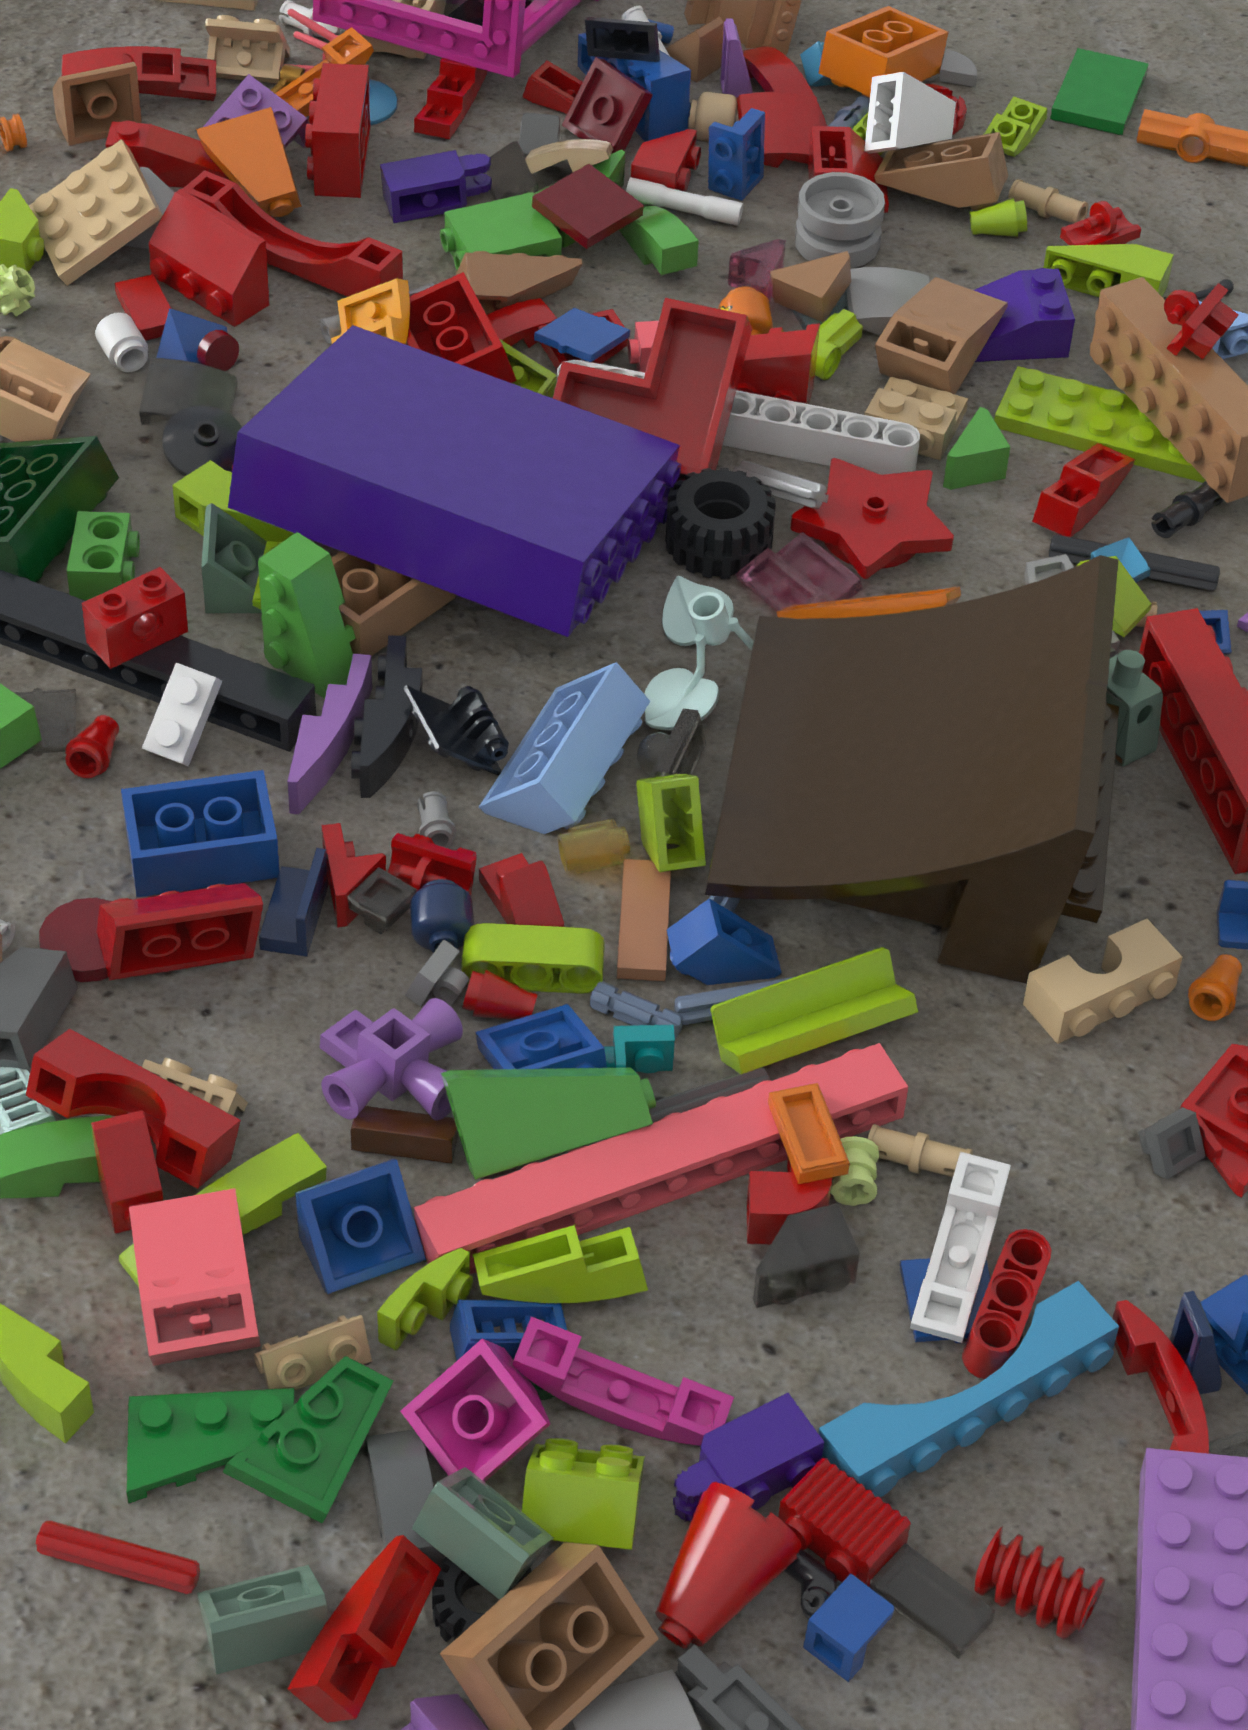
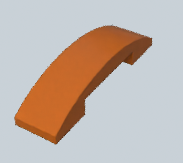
(344, 49)

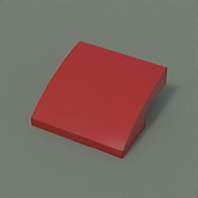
(786, 123)

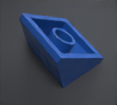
(358, 1226)

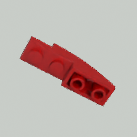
(159, 69)

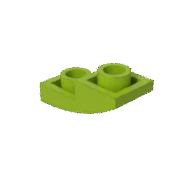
(1018, 124)
(427, 1291)

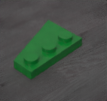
(194, 1432)
(316, 1441)

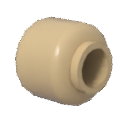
(712, 108)

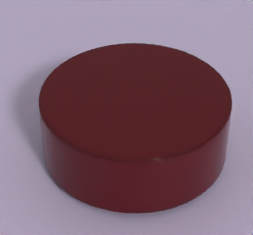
(218, 350)

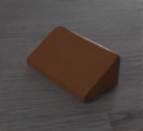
(404, 1134)

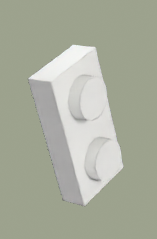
(182, 714)

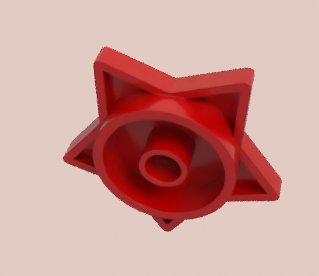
(875, 518)

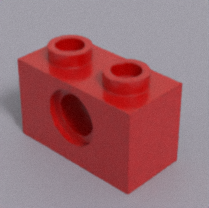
(135, 617)

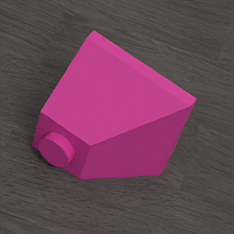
(478, 1412)

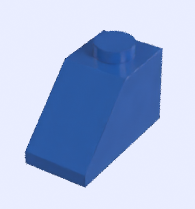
(721, 947)

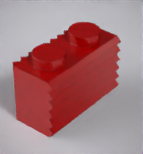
(843, 1522)

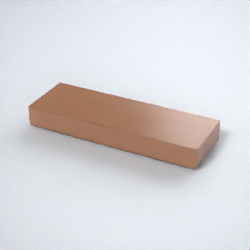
(643, 921)

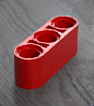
(1011, 1284)

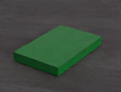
(1099, 91)

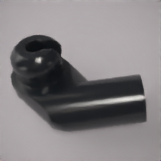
(815, 1580)

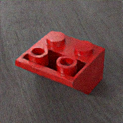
(842, 151)

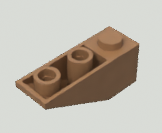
(514, 278)

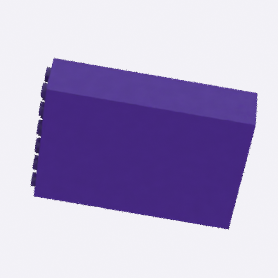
(455, 479)

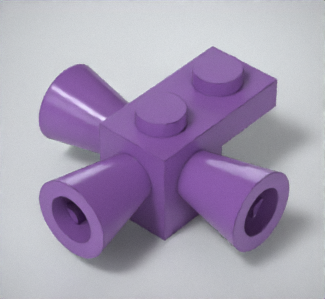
(389, 1058)

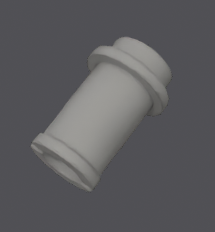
(436, 819)

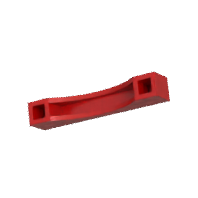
(339, 267)

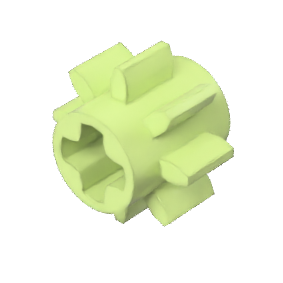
(15, 290)

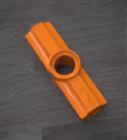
(1178, 135)

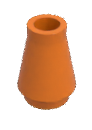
(1215, 990)

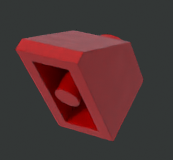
(125, 1166)

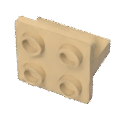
(246, 48)

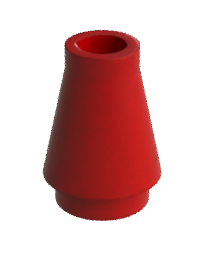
(92, 748)
(497, 998)

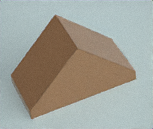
(700, 49)
(812, 285)

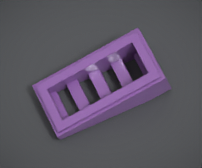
(734, 72)

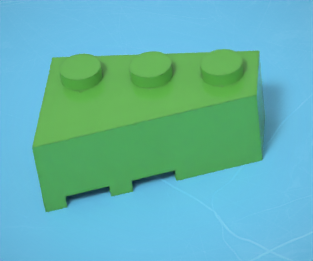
(303, 614)

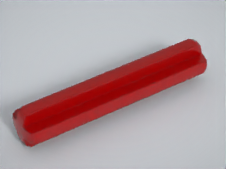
(118, 1557)

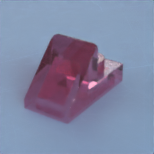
(753, 266)

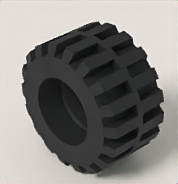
(719, 521)

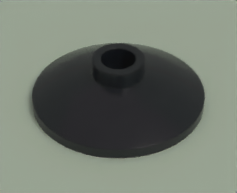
(189, 450)

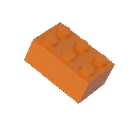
(879, 46)

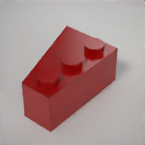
(781, 364)

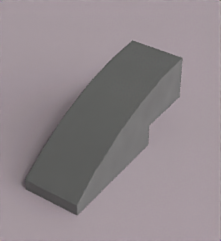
(400, 1486)

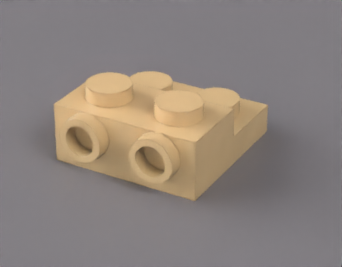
(929, 410)

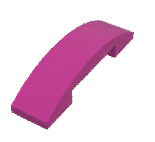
(615, 1392)

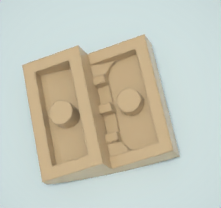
(577, 152)

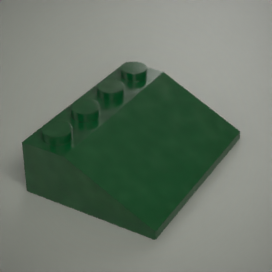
(40, 497)

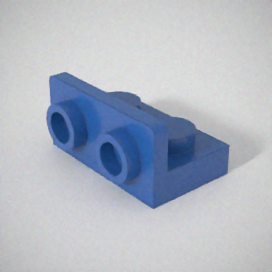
(737, 155)

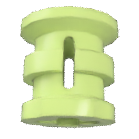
(859, 1184)

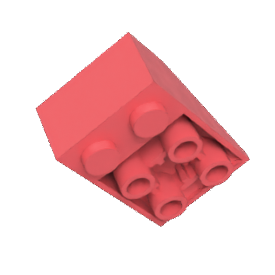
(193, 1277)

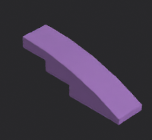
(327, 737)

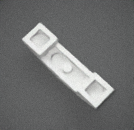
(961, 1247)

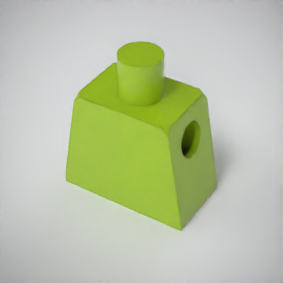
(671, 815)

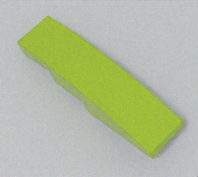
(261, 1186)

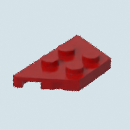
(1223, 1116)

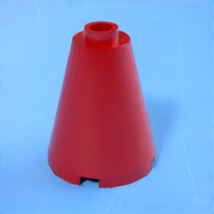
(722, 1565)

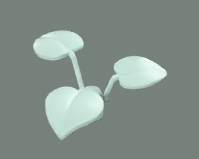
(690, 616)

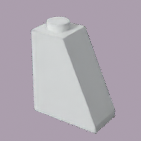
(906, 114)

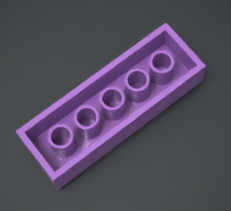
(1191, 1593)

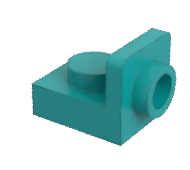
(642, 1048)

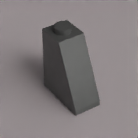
(32, 999)

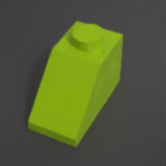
(19, 232)

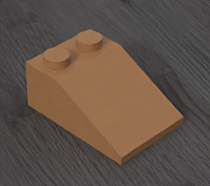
(949, 171)

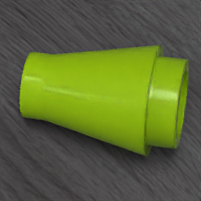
(1000, 219)

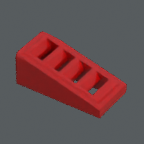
(552, 87)

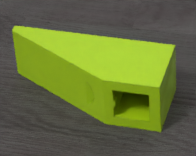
(1103, 266)
(212, 485)

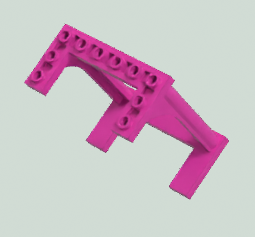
(494, 47)

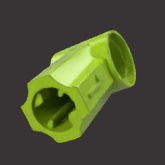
(835, 338)

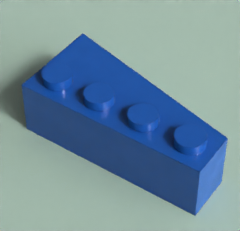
(667, 82)

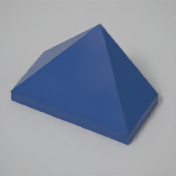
(183, 335)

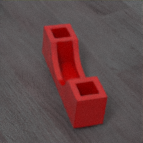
(86, 1078)

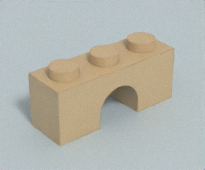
(1073, 1001)

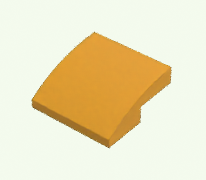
(378, 310)

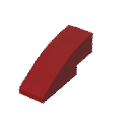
(1082, 489)
(365, 1632)

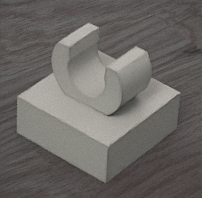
(439, 977)

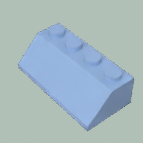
(568, 751)

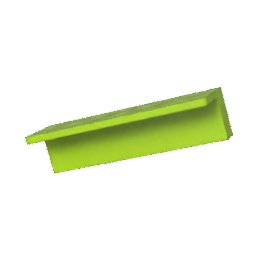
(810, 1011)

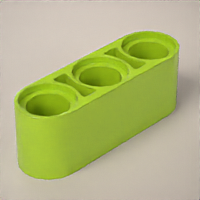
(536, 956)

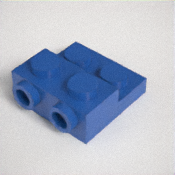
(542, 1041)

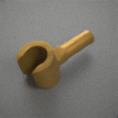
(287, 75)

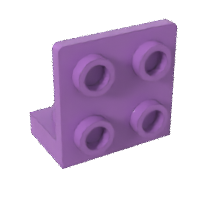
(254, 96)

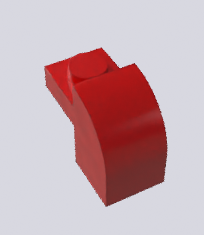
(777, 1195)

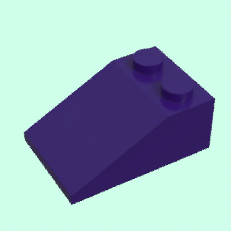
(1036, 319)

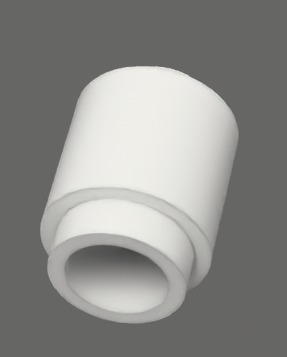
(122, 342)

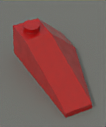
(166, 153)

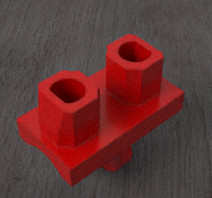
(1103, 227)
(1200, 323)
(420, 860)

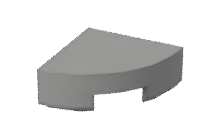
(958, 69)

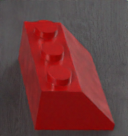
(210, 259)
(179, 930)

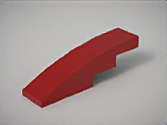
(449, 99)

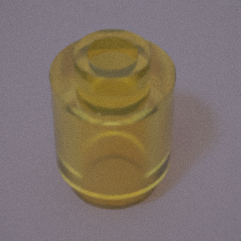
(593, 846)

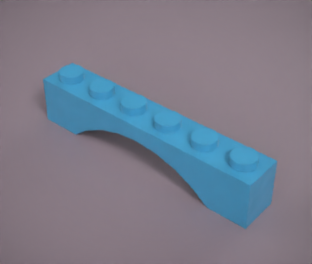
(890, 1441)

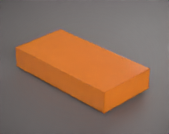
(808, 1133)

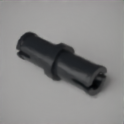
(1185, 510)

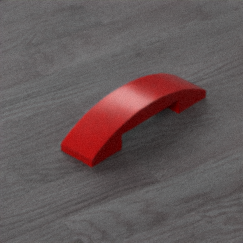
(777, 73)
(1147, 1349)

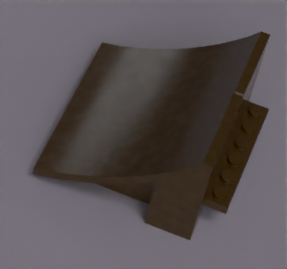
(933, 766)

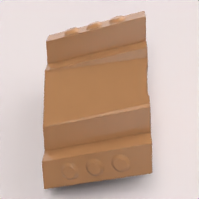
(757, 21)

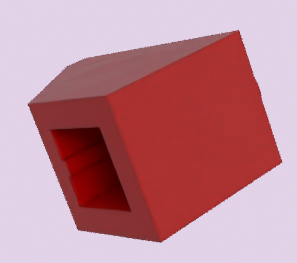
(668, 160)

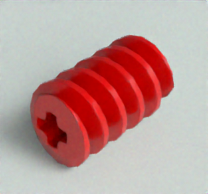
(1036, 1585)

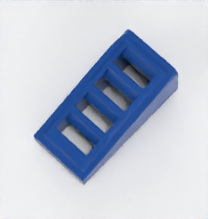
(486, 1314)

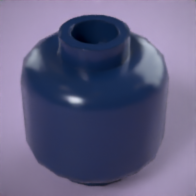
(441, 913)

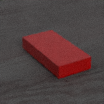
(144, 304)

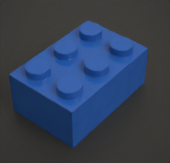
(200, 833)

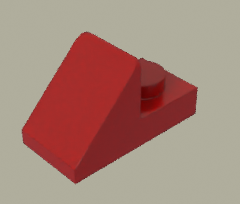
(346, 870)
(521, 892)

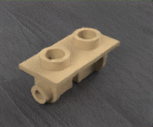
(308, 1358)

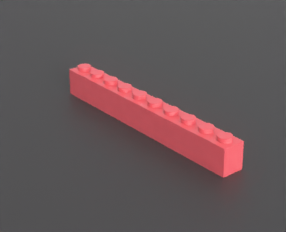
(656, 1162)

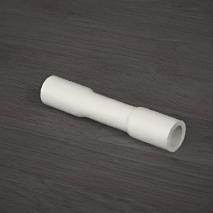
(707, 206)

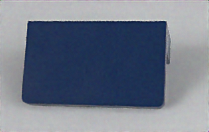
(295, 907)

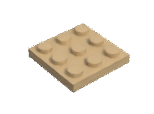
(95, 212)

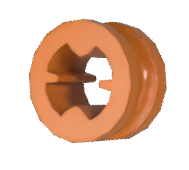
(13, 132)

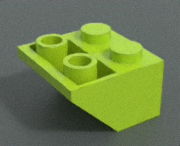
(584, 1492)

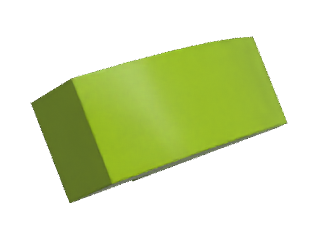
(562, 1268)
(37, 1377)

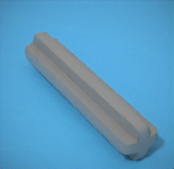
(786, 485)

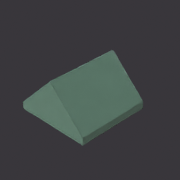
(229, 563)
(480, 1531)
(263, 1618)

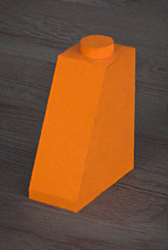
(255, 158)

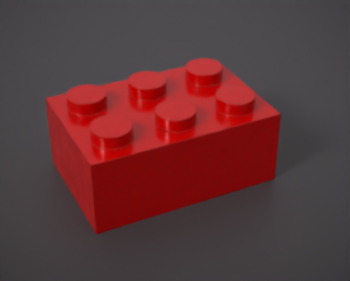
(339, 130)
(455, 327)

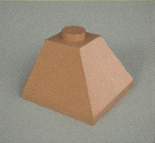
(95, 98)

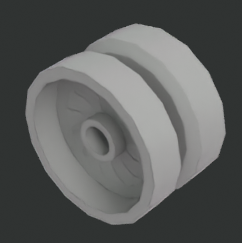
(838, 216)

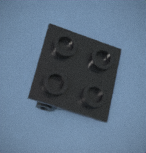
(461, 728)

